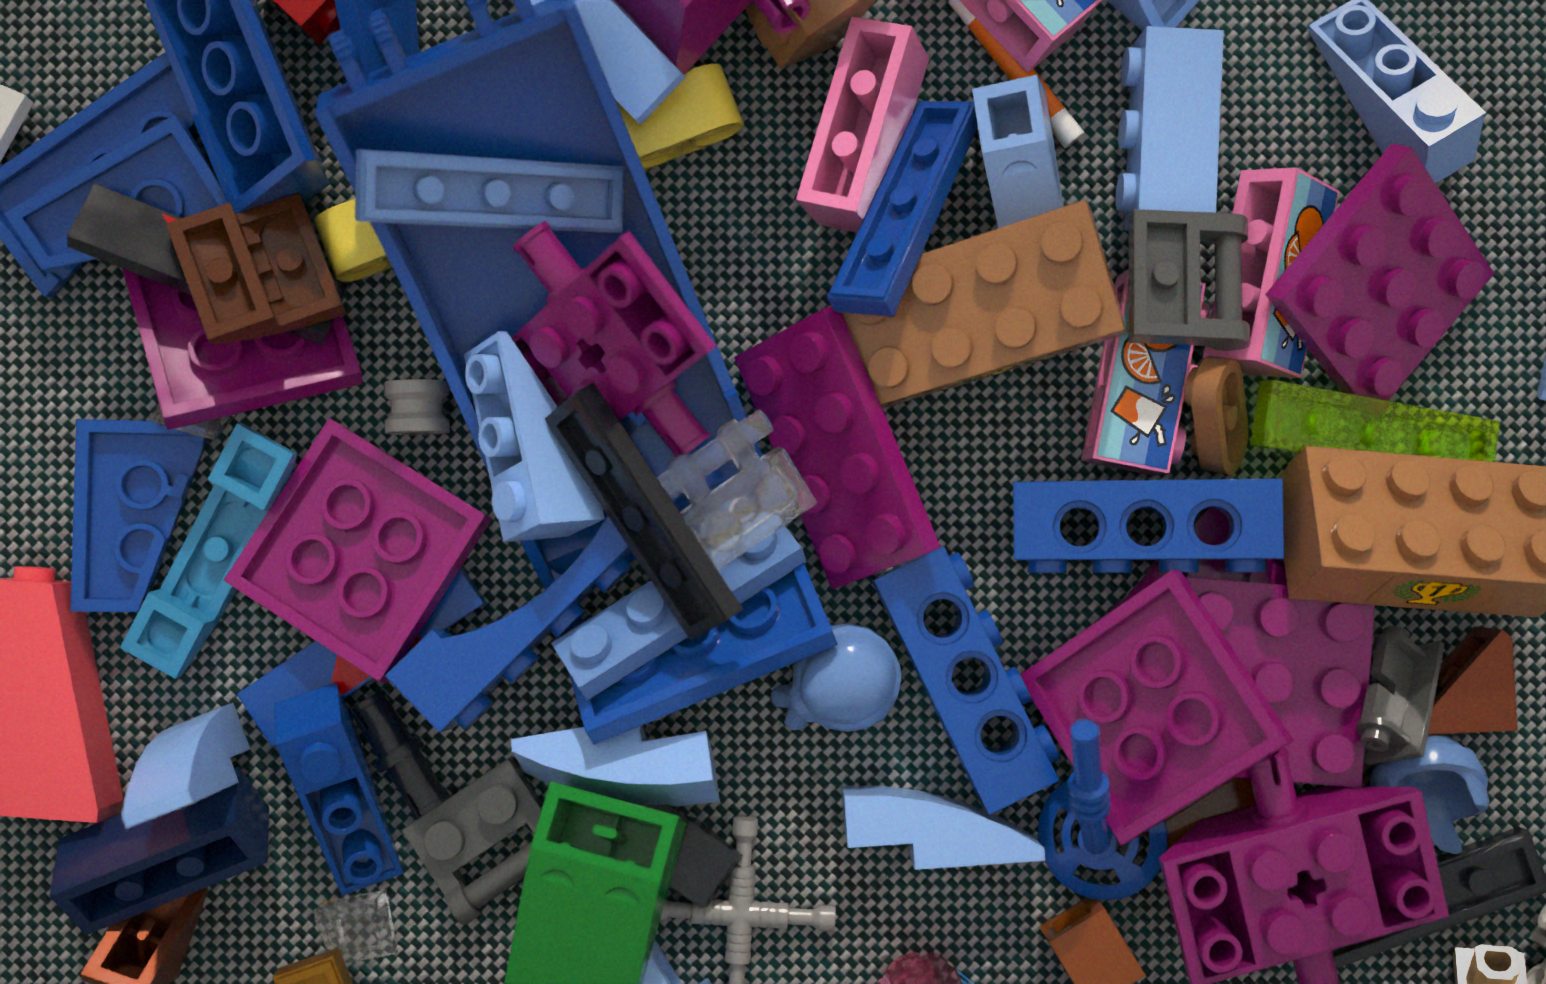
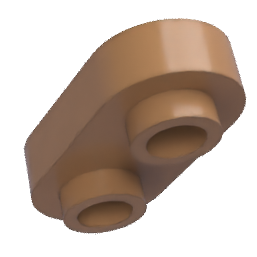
(1218, 414)

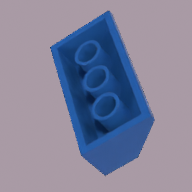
(239, 100)

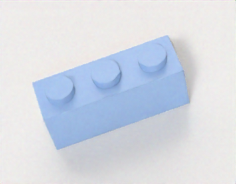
(1171, 121)

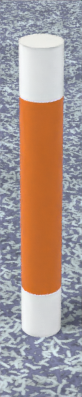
(1062, 123)

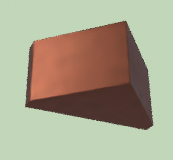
(1476, 686)
(148, 945)

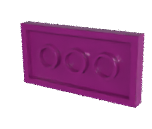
(842, 446)

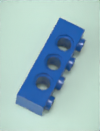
(1249, 506)
(996, 774)

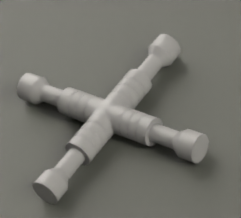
(742, 912)

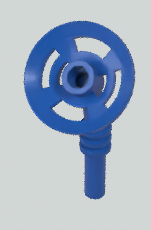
(1088, 801)

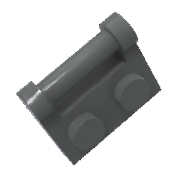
(1168, 281)
(469, 826)

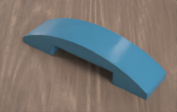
(193, 595)

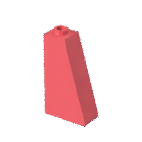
(52, 707)

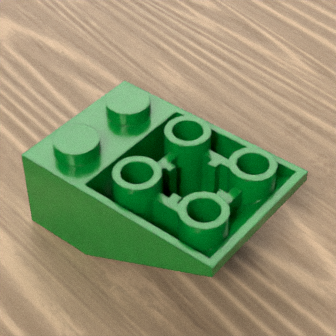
(592, 890)

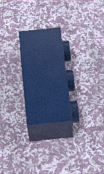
(123, 871)

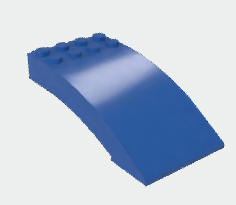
(509, 93)

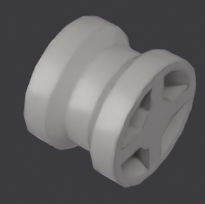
(416, 407)

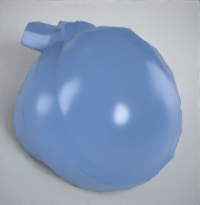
(843, 685)
(1450, 784)

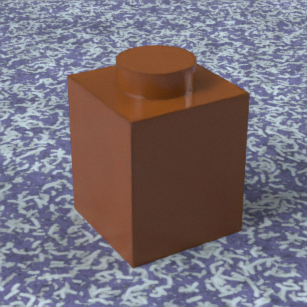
(1091, 945)

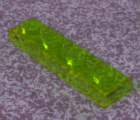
(1302, 416)

